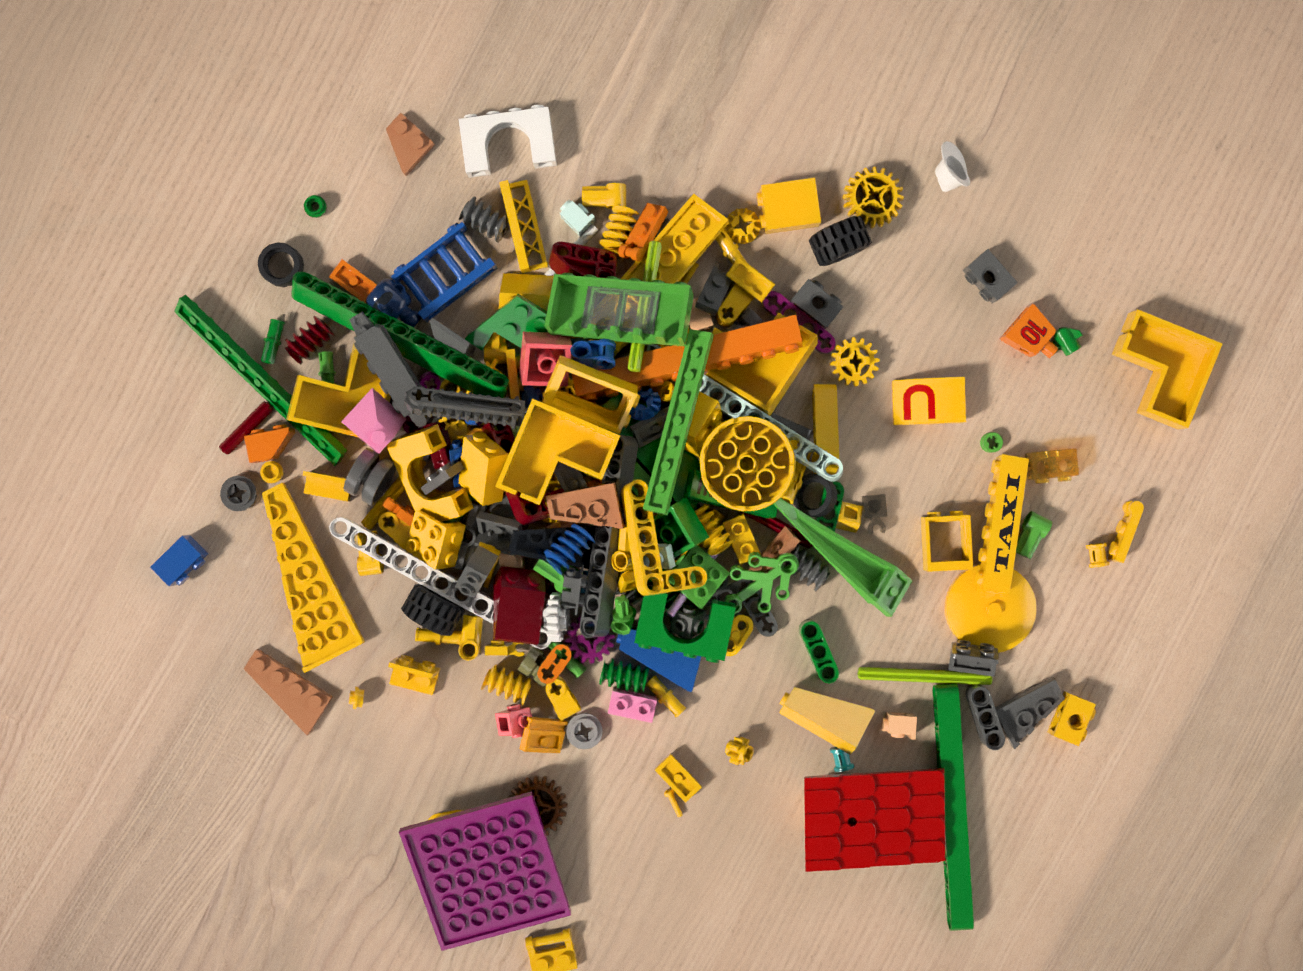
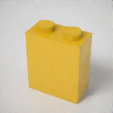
(789, 206)
(483, 465)

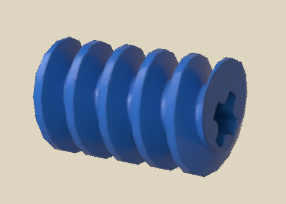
(568, 547)

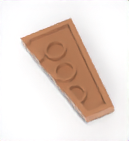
(289, 690)

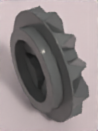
(229, 488)

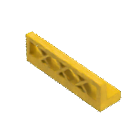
(514, 222)

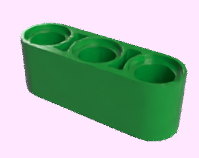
(824, 660)

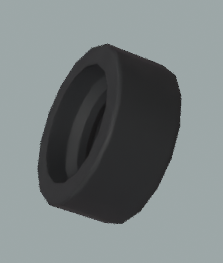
(268, 252)
(829, 503)

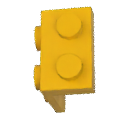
(434, 541)

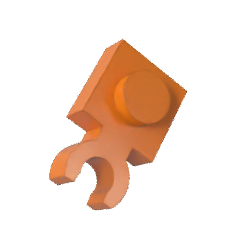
(404, 513)

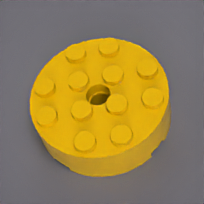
(772, 459)

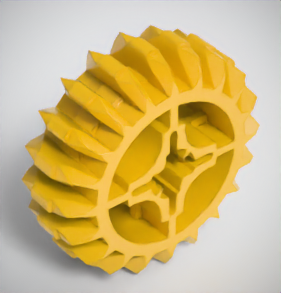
(867, 190)

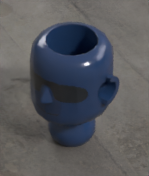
(394, 301)

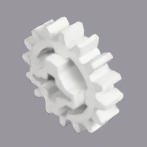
(556, 618)

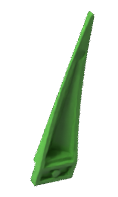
(868, 574)

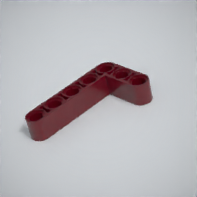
(538, 512)

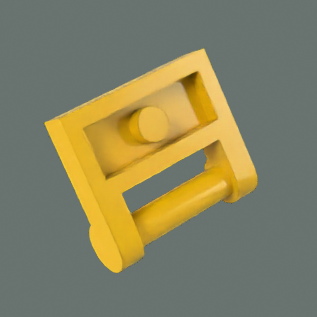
(553, 959)

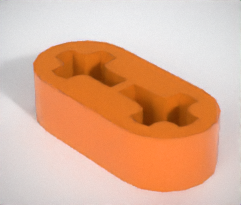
(550, 660)

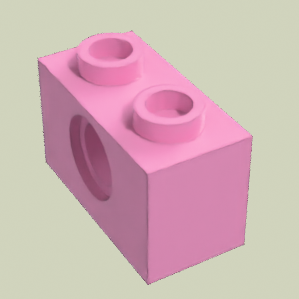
(632, 705)

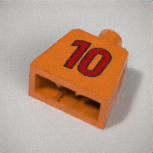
(1031, 333)

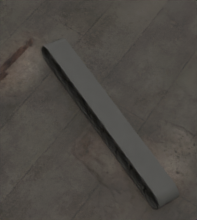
(602, 576)

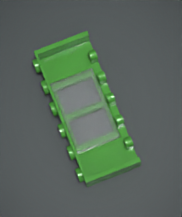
(619, 309)

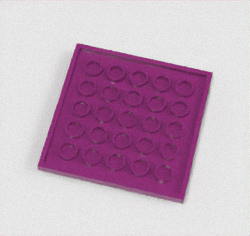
(485, 871)

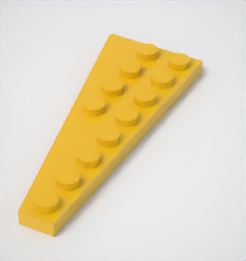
(316, 605)

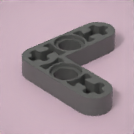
(733, 588)

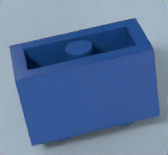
(180, 561)

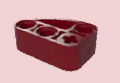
(582, 260)

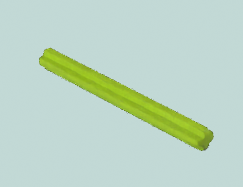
(650, 274)
(922, 675)

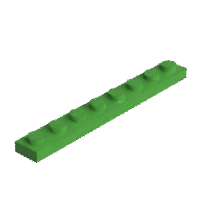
(678, 422)

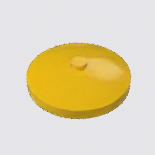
(990, 616)

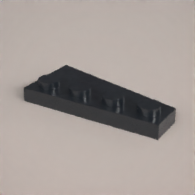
(535, 541)

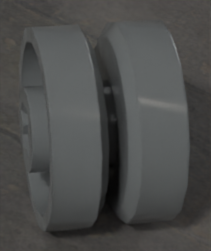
(369, 476)

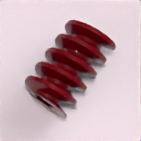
(308, 340)

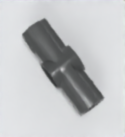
(468, 547)

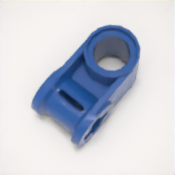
(595, 353)

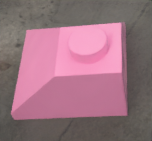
(374, 421)

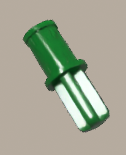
(272, 341)

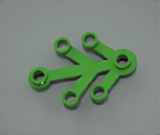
(764, 579)

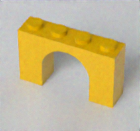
(407, 456)

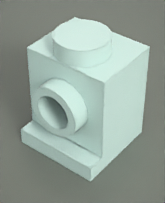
(576, 216)

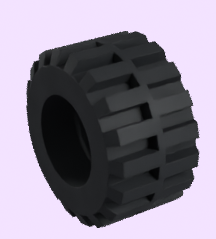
(840, 241)
(432, 610)

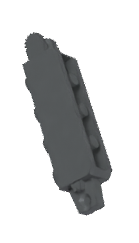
(387, 363)

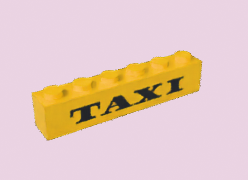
(1002, 524)

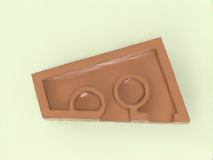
(588, 505)

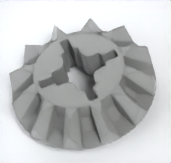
(580, 740)

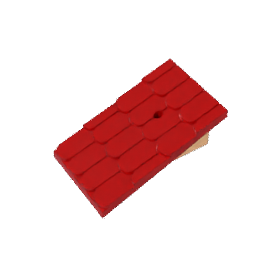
(893, 820)

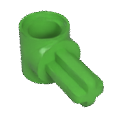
(623, 616)

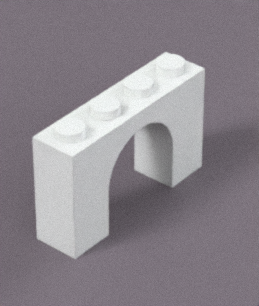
(478, 131)

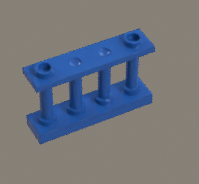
(464, 280)

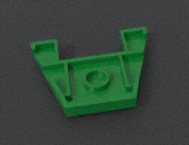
(510, 322)

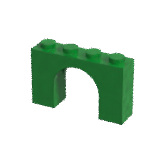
(710, 643)

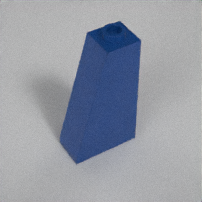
(673, 666)

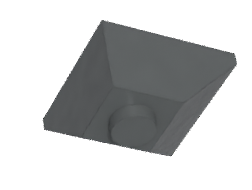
(450, 338)

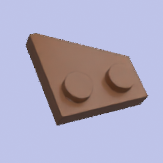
(408, 143)

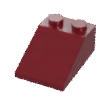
(518, 605)

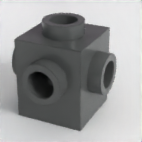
(688, 621)

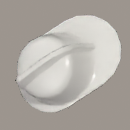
(952, 168)

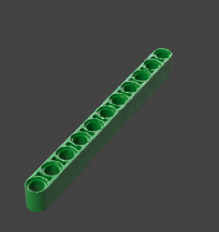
(411, 342)
(957, 856)

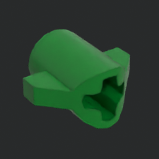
(1066, 340)

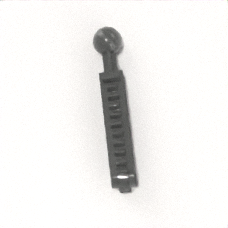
(465, 406)

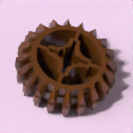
(547, 804)

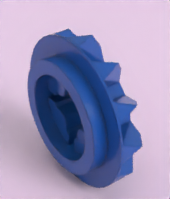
(653, 405)

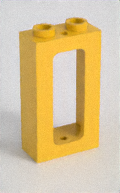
(587, 410)

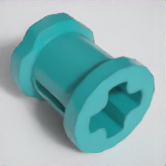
(841, 759)

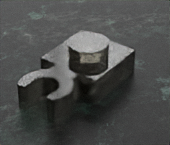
(874, 508)

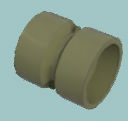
(529, 665)

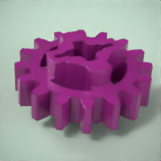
(590, 649)

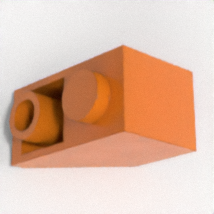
(268, 445)

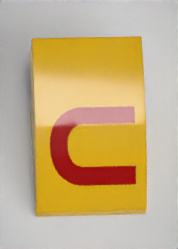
(929, 401)

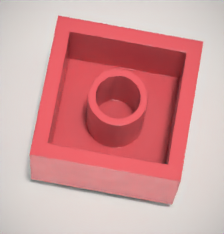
(539, 357)

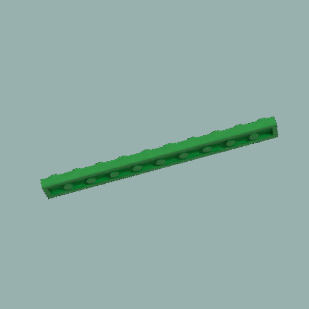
(255, 376)

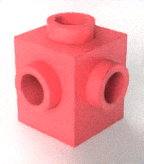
(513, 720)

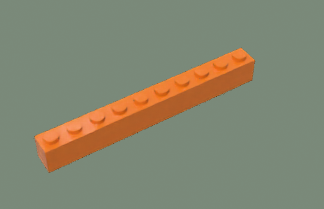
(726, 349)

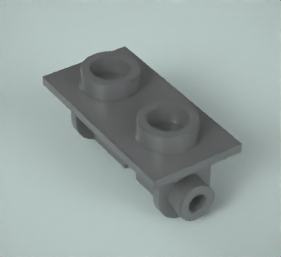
(573, 597)

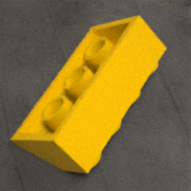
(532, 287)

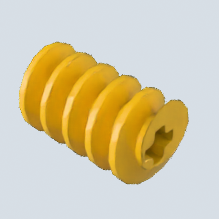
(617, 228)
(716, 541)
(507, 684)

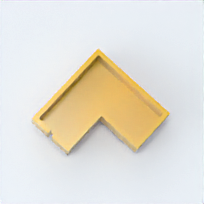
(1179, 366)
(765, 380)
(326, 403)
(551, 438)

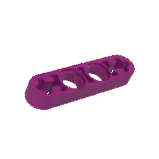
(802, 319)

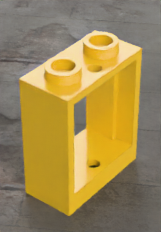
(966, 542)

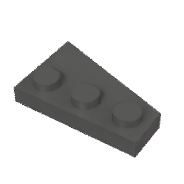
(1025, 710)

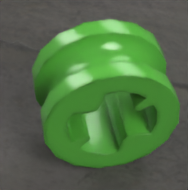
(998, 440)

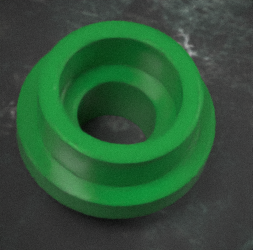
(310, 201)

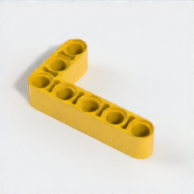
(650, 548)

